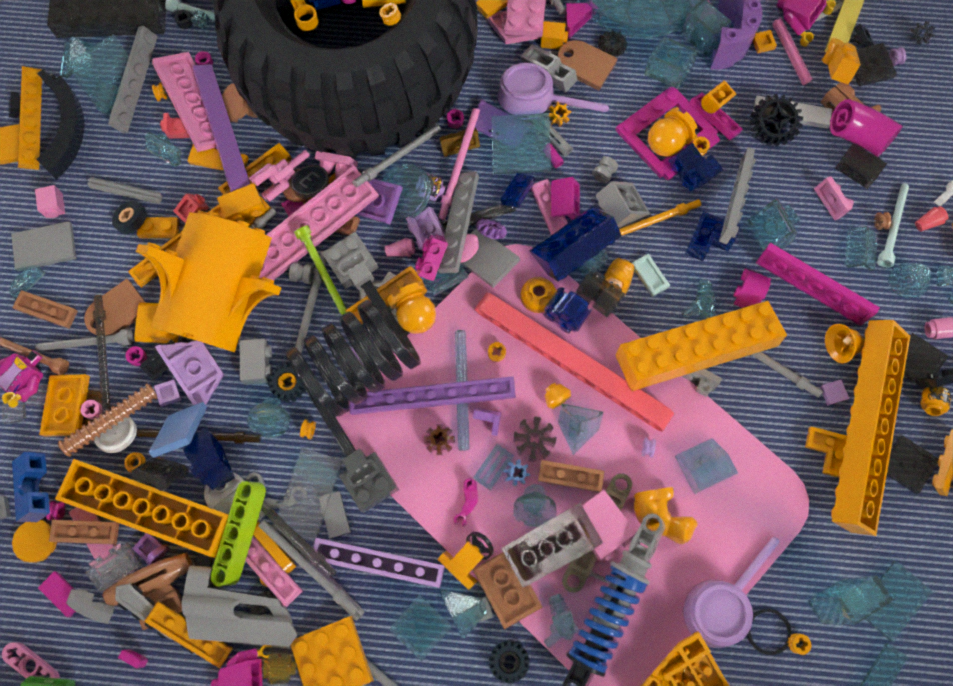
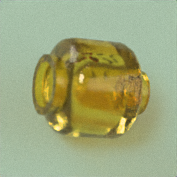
(278, 668)

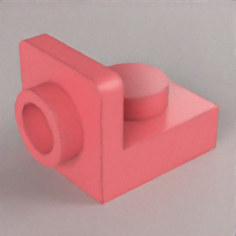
(173, 127)
(190, 203)

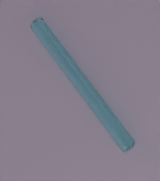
(461, 375)

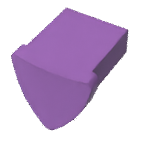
(488, 415)
(150, 549)

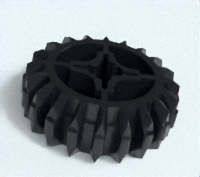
(791, 117)

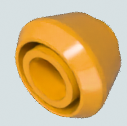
(556, 395)

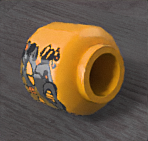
(935, 400)

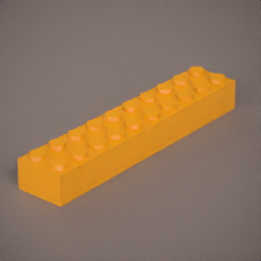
(871, 428)

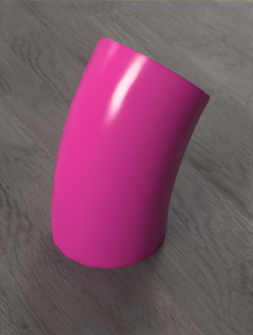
(863, 126)

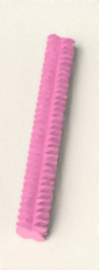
(791, 51)

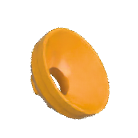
(530, 300)

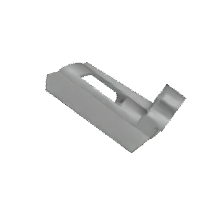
(212, 616)

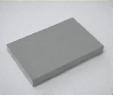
(43, 246)
(491, 260)

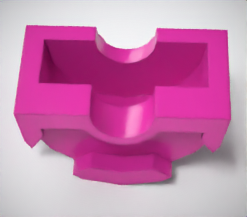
(752, 290)

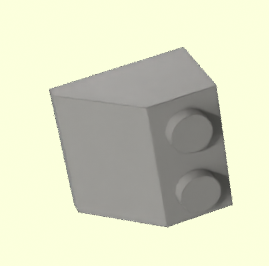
(622, 203)

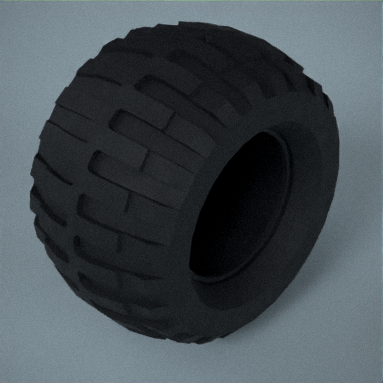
(349, 95)

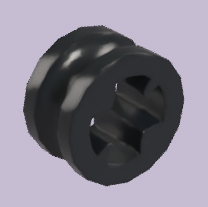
(185, 23)

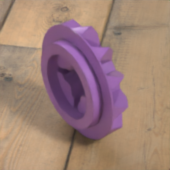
(491, 229)

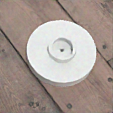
(118, 437)

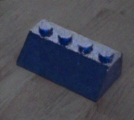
(576, 243)

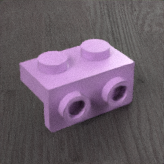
(425, 225)

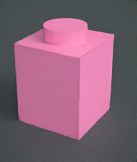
(50, 201)

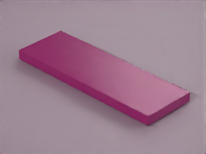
(817, 285)

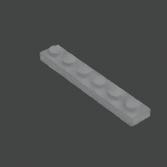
(132, 80)
(737, 201)
(459, 221)

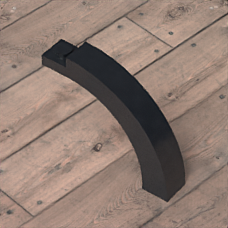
(71, 129)

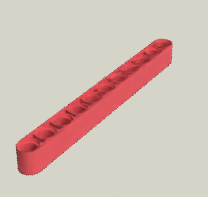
(574, 362)

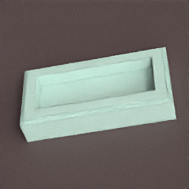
(650, 275)

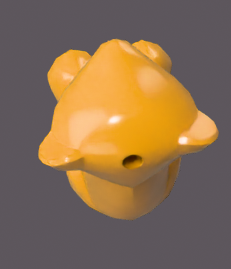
(655, 502)

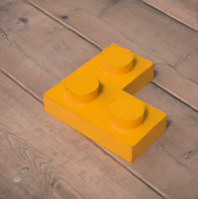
(828, 443)

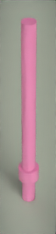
(447, 199)

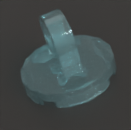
(269, 418)
(534, 506)

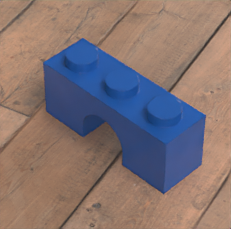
(27, 473)

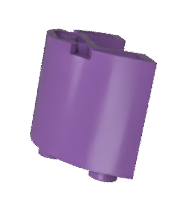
(735, 41)

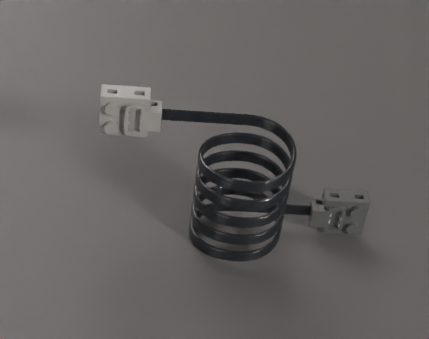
(353, 264)

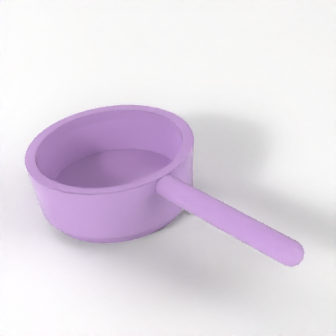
(529, 90)
(722, 609)

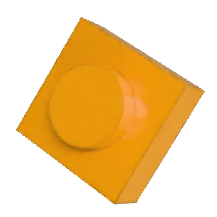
(764, 41)

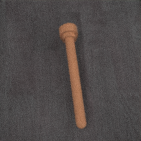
(56, 365)

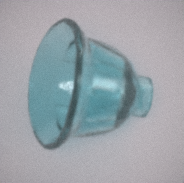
(910, 279)

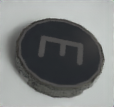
(309, 181)

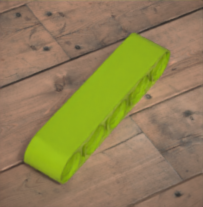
(238, 533)

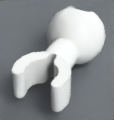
(946, 195)

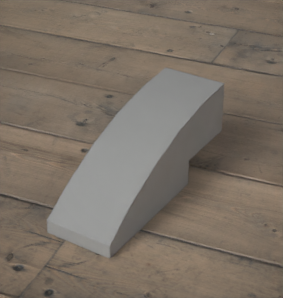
(562, 75)

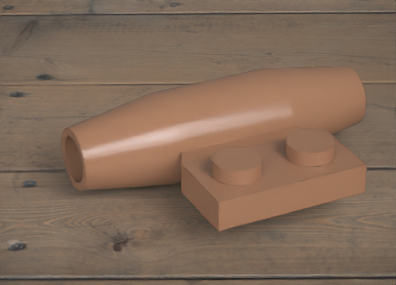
(156, 582)

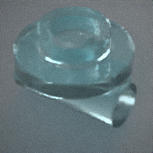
(944, 275)

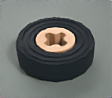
(129, 217)

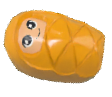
(620, 273)

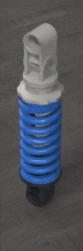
(616, 603)

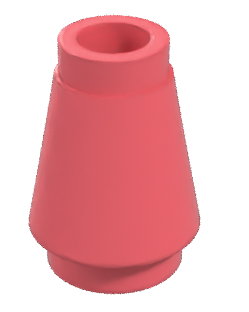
(933, 218)

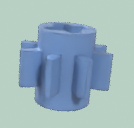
(510, 471)

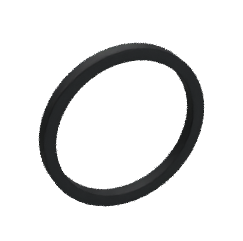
(788, 629)

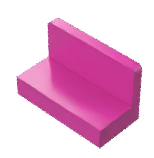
(565, 198)

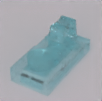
(162, 148)

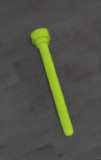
(304, 235)

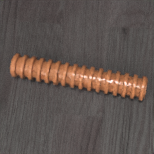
(107, 420)

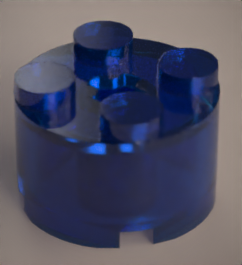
(567, 310)

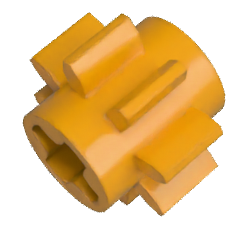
(555, 118)

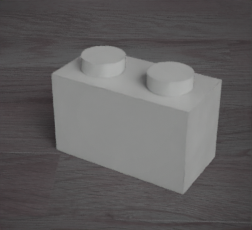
(255, 361)

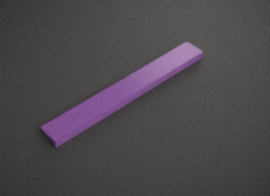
(221, 127)
(436, 395)

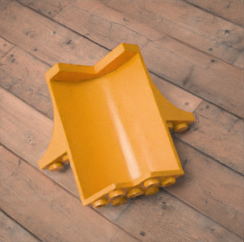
(210, 279)

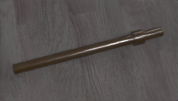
(237, 437)

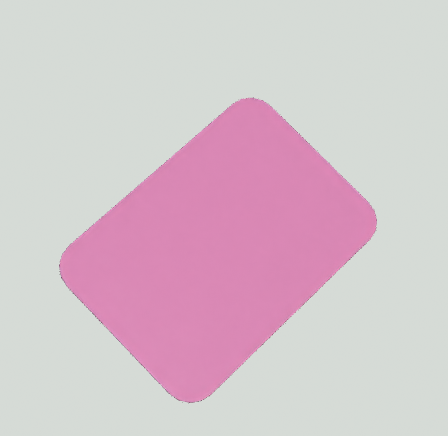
(732, 516)

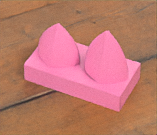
(329, 160)
(833, 198)

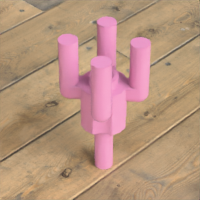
(278, 175)

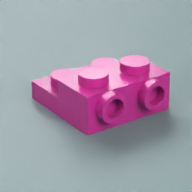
(433, 253)

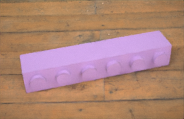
(380, 563)

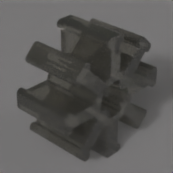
(534, 432)

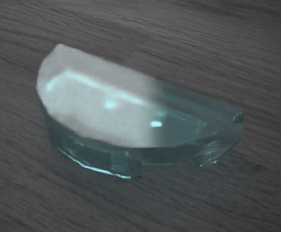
(25, 281)

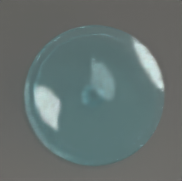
(415, 189)

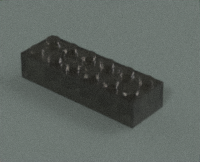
(105, 17)

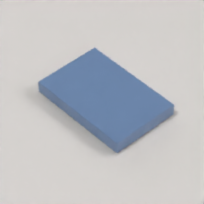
(178, 430)

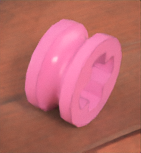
(85, 409)

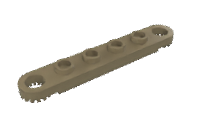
(583, 565)

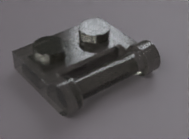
(154, 470)

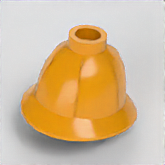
(843, 342)

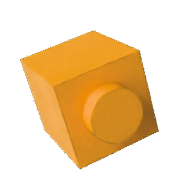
(553, 35)

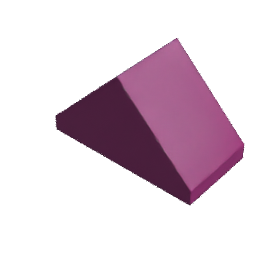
(576, 16)

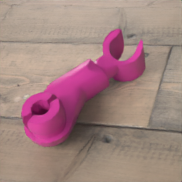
(471, 500)

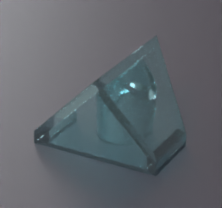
(578, 425)
(464, 610)

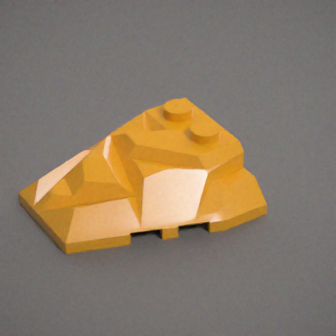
(688, 665)

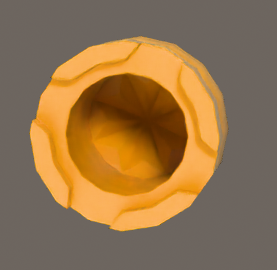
(672, 133)
(414, 310)

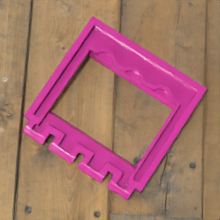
(650, 112)

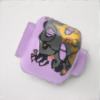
(437, 188)

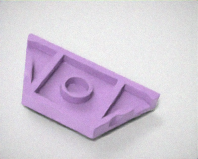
(193, 369)

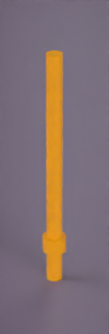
(681, 209)

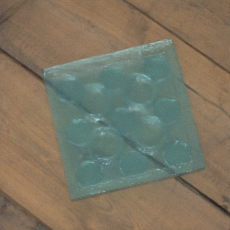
(521, 143)

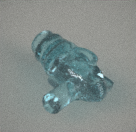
(704, 303)
(563, 621)

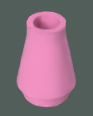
(401, 248)

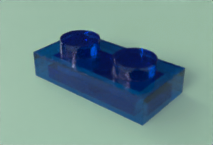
(517, 190)

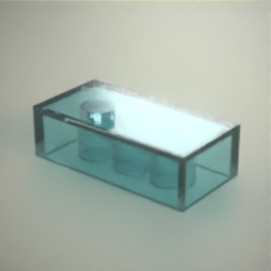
(850, 600)

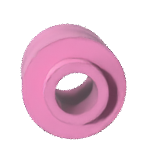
(939, 328)

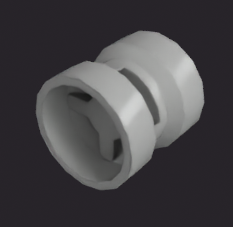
(605, 169)
(299, 272)

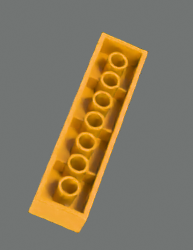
(699, 345)
(143, 508)

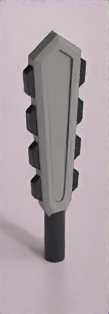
(131, 598)

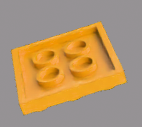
(332, 656)

